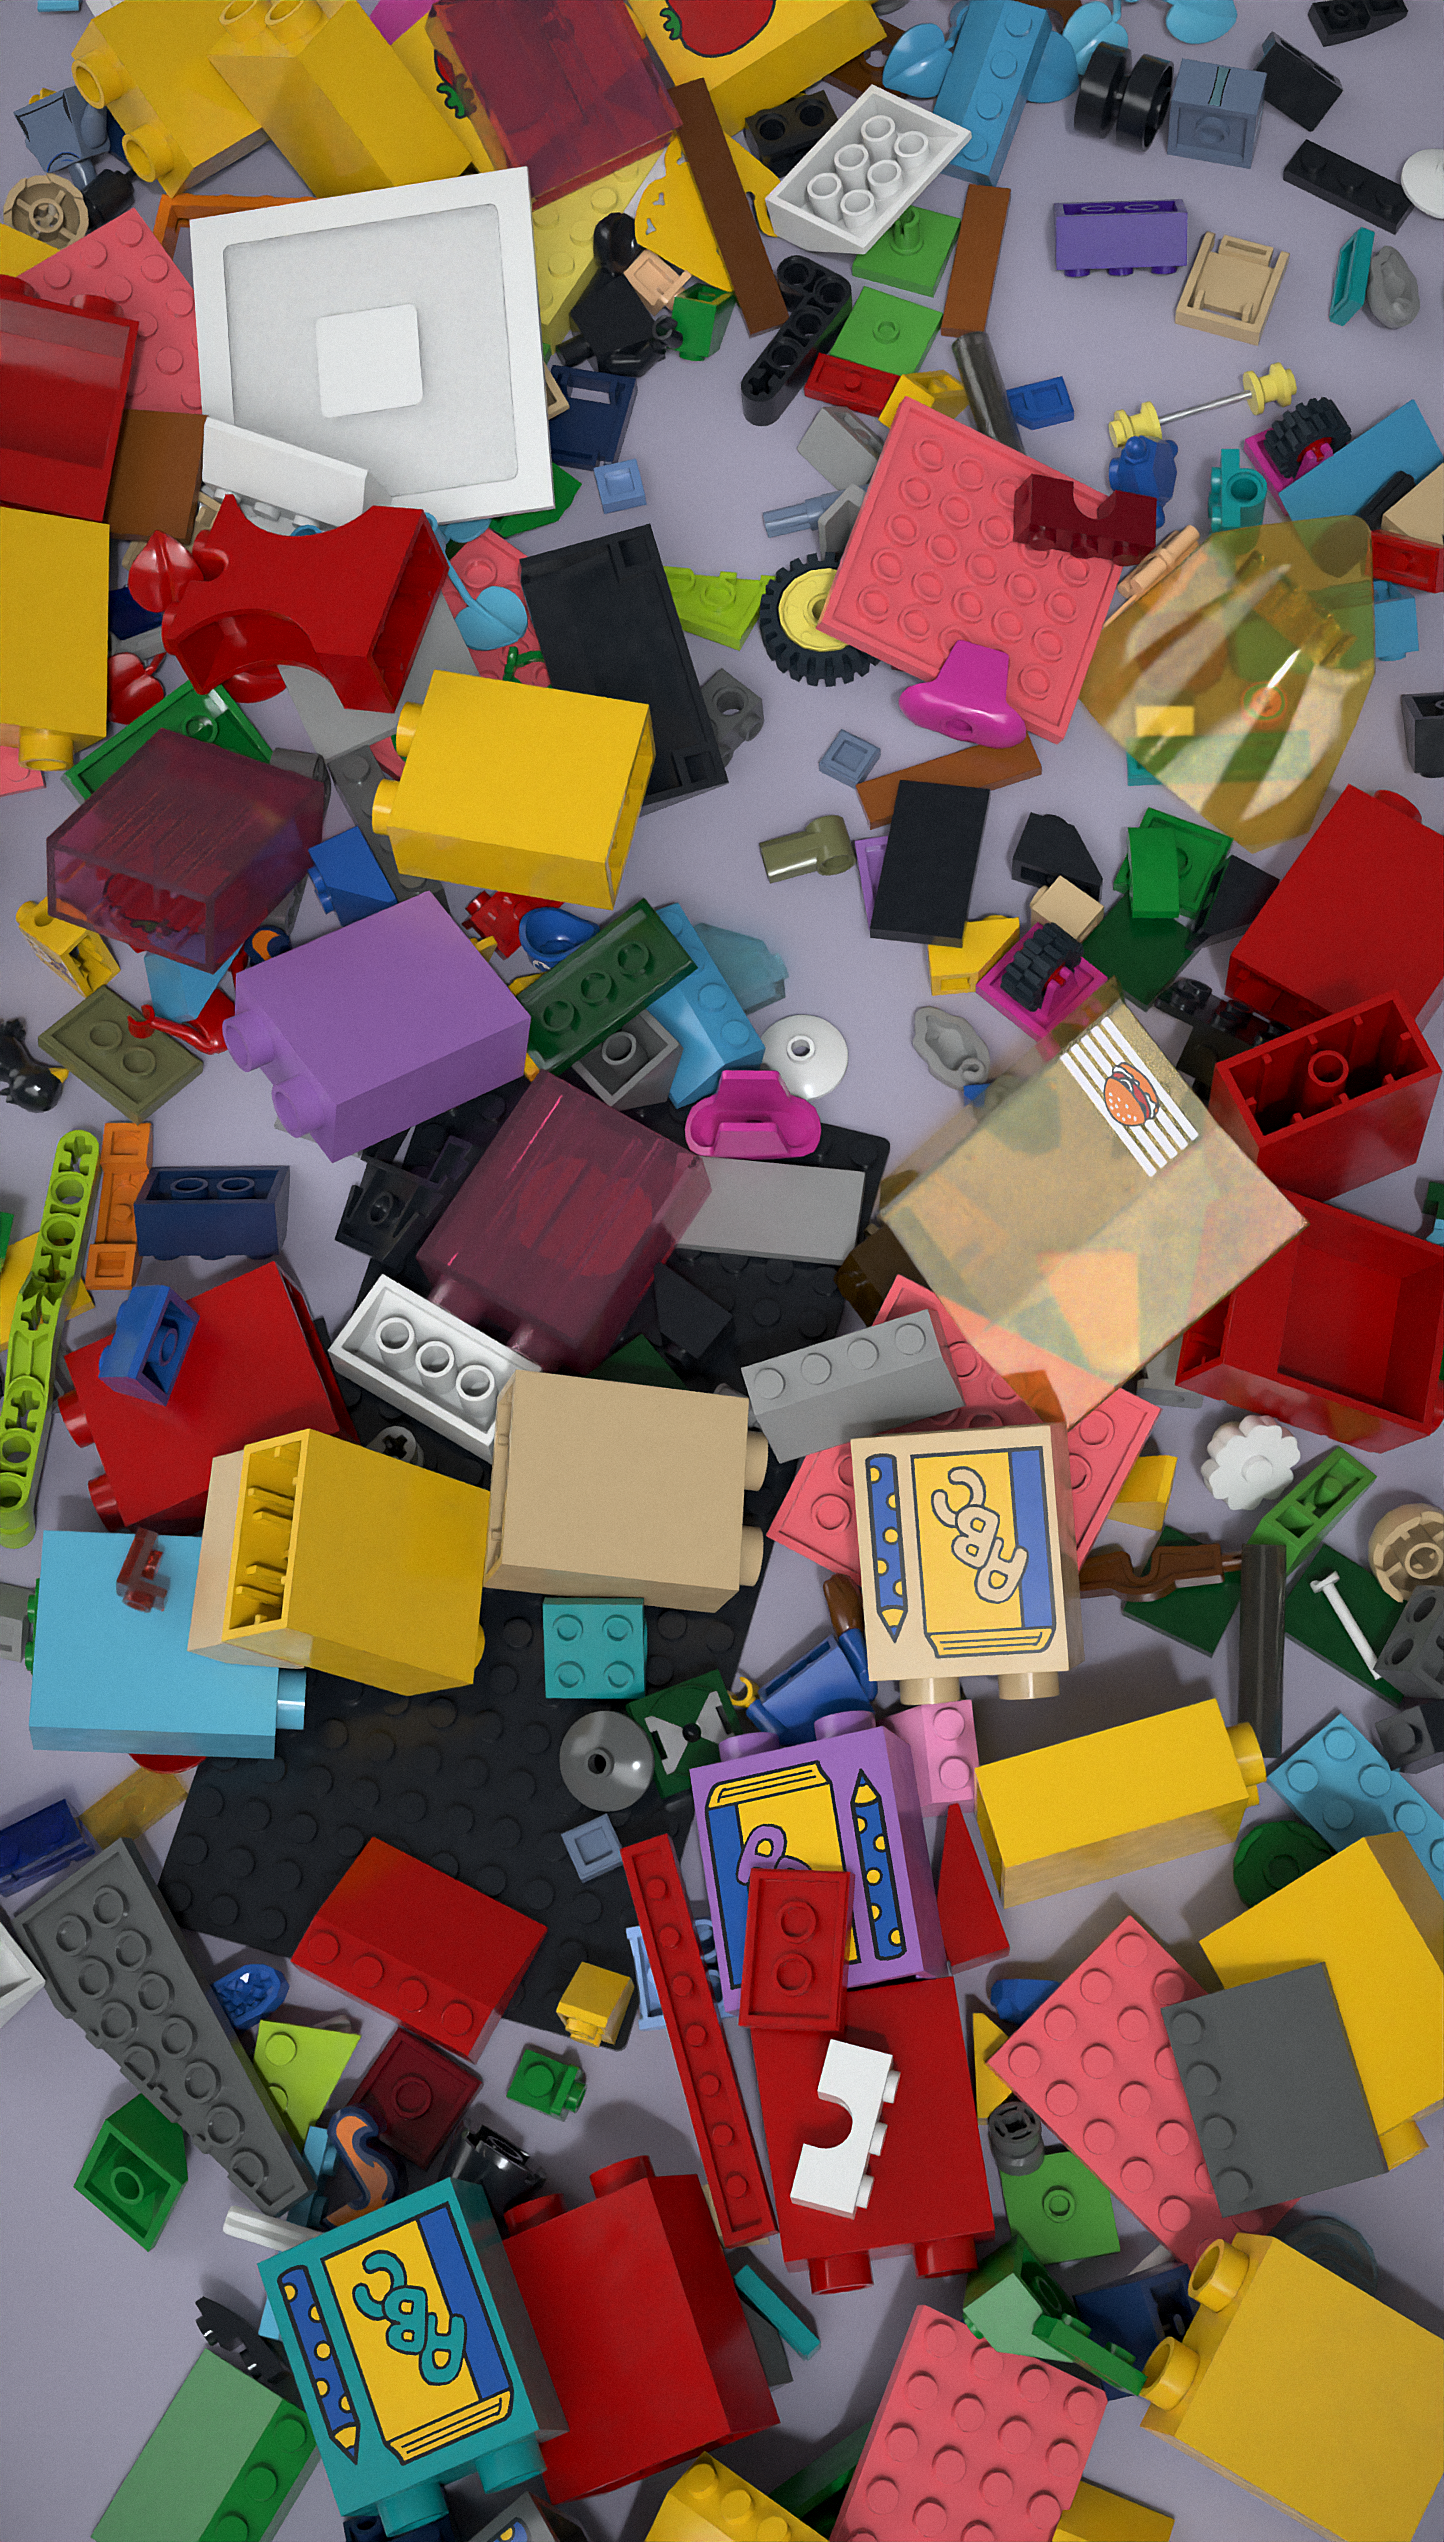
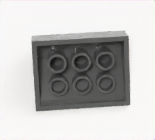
(1274, 2090)

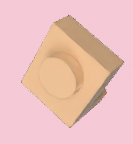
(655, 281)

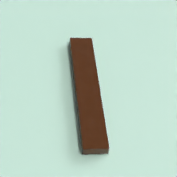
(727, 210)

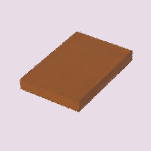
(156, 475)

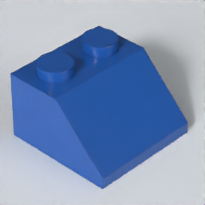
(349, 878)
(148, 1344)

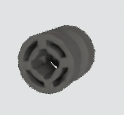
(1016, 2139)

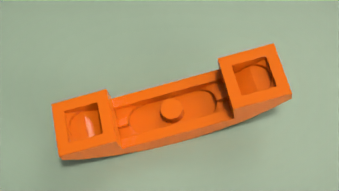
(126, 1163)

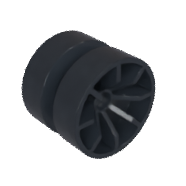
(1132, 98)

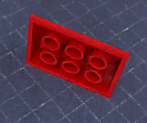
(420, 1949)

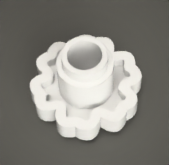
(1250, 1462)

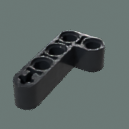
(766, 385)

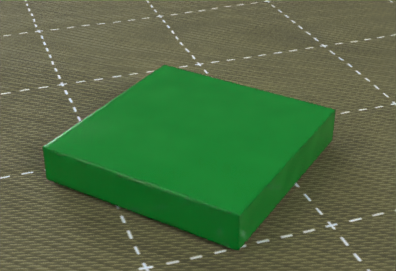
(1197, 856)

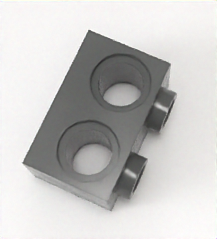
(727, 693)
(1415, 1648)

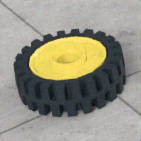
(789, 623)

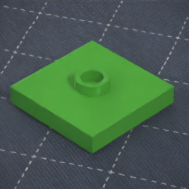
(887, 333)
(1061, 2211)

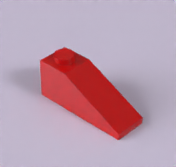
(964, 1902)

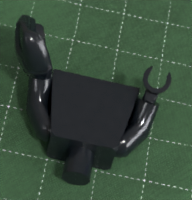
(609, 318)

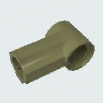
(819, 848)

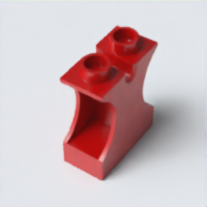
(322, 602)

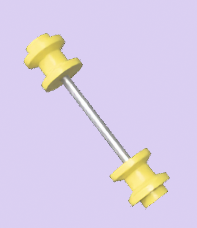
(1257, 391)

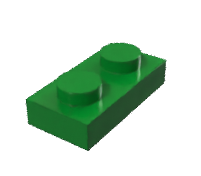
(1108, 2363)

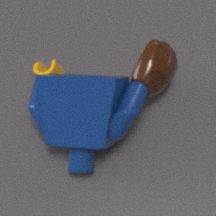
(822, 1681)

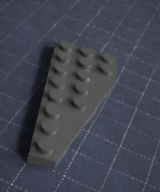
(141, 1997)

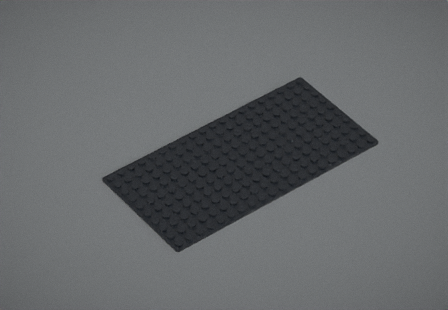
(475, 1768)

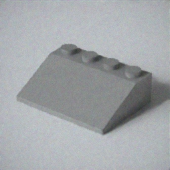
(341, 730)

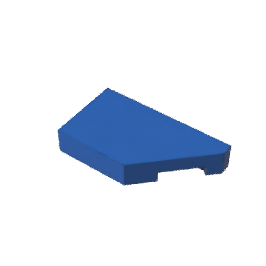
(1041, 404)

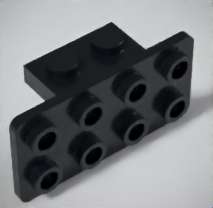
(1218, 1029)

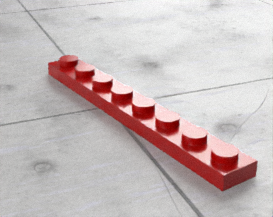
(699, 2042)

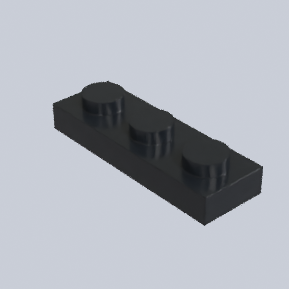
(1349, 186)

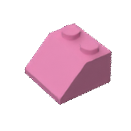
(941, 1751)

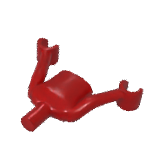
(206, 1029)

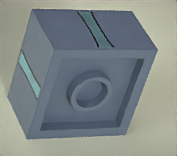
(1216, 113)

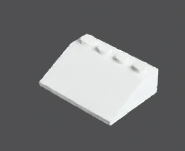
(863, 174)

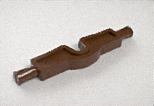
(1170, 1569)

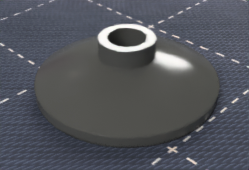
(627, 1758)

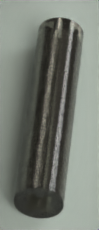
(986, 389)
(1262, 1643)

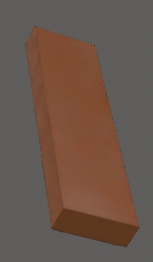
(976, 260)
(970, 767)

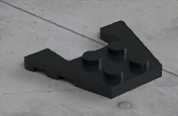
(396, 1206)

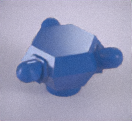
(1147, 470)

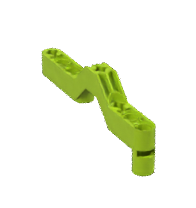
(32, 1352)

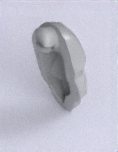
(1392, 289)
(950, 1048)

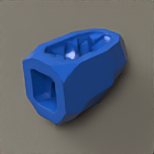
(250, 1994)
(1020, 1997)

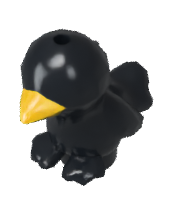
(30, 1084)

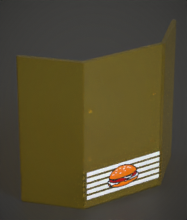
(1084, 1211)

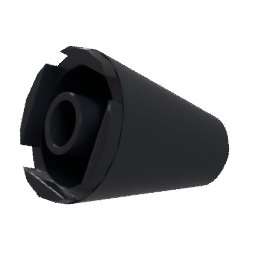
(495, 2164)

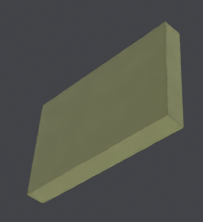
(122, 1069)

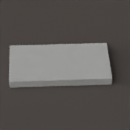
(778, 1211)

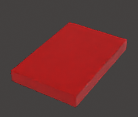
(797, 1950)

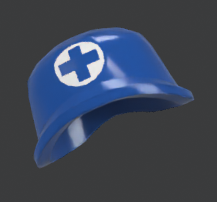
(552, 935)

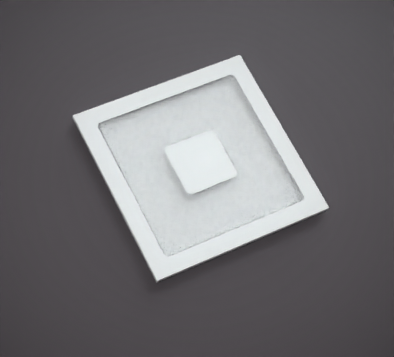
(386, 339)

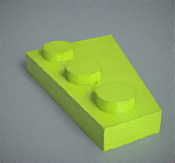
(715, 606)
(301, 2070)

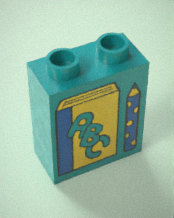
(414, 2355)

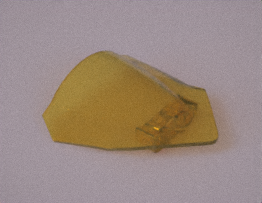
(1245, 673)

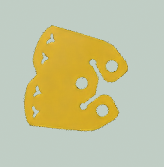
(681, 225)

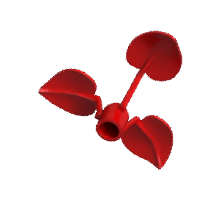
(155, 581)

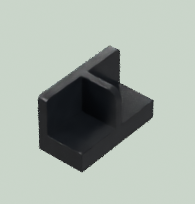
(1297, 83)

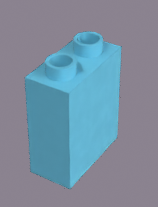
(125, 1675)

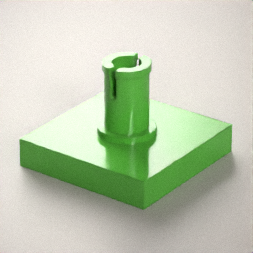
(911, 252)

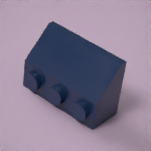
(213, 1212)

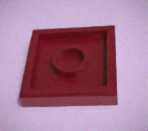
(417, 2096)

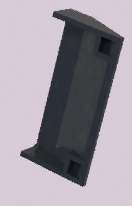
(616, 635)

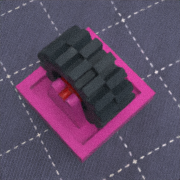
(1297, 444)
(1040, 980)

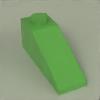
(1314, 1507)

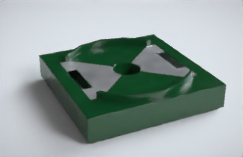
(670, 1711)

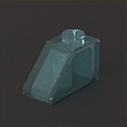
(746, 966)

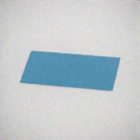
(1364, 466)

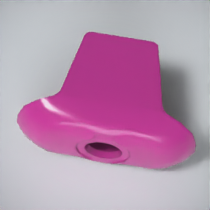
(967, 699)
(723, 1125)

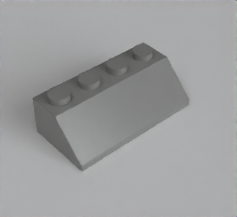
(854, 1385)

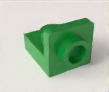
(547, 2086)

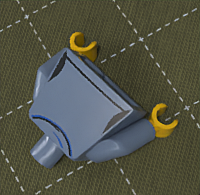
(64, 132)

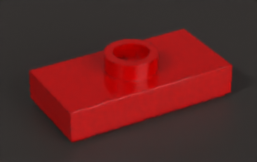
(850, 385)
(1408, 561)

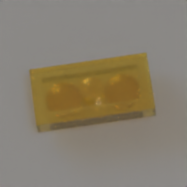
(133, 1806)

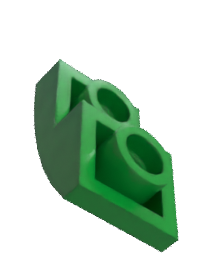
(1153, 872)

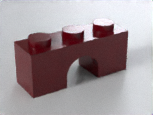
(1050, 520)

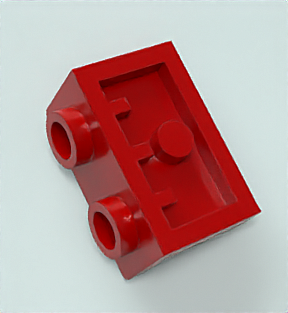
(501, 916)

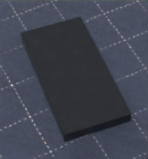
(930, 864)

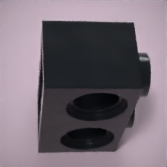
(789, 131)

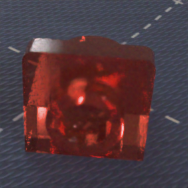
(141, 1563)

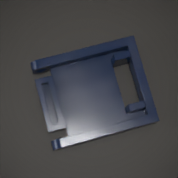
(591, 429)

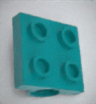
(1235, 494)
(595, 1648)

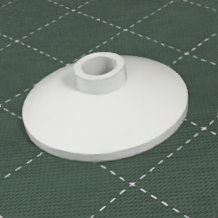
(1424, 181)
(812, 1074)

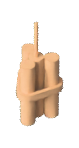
(1157, 566)

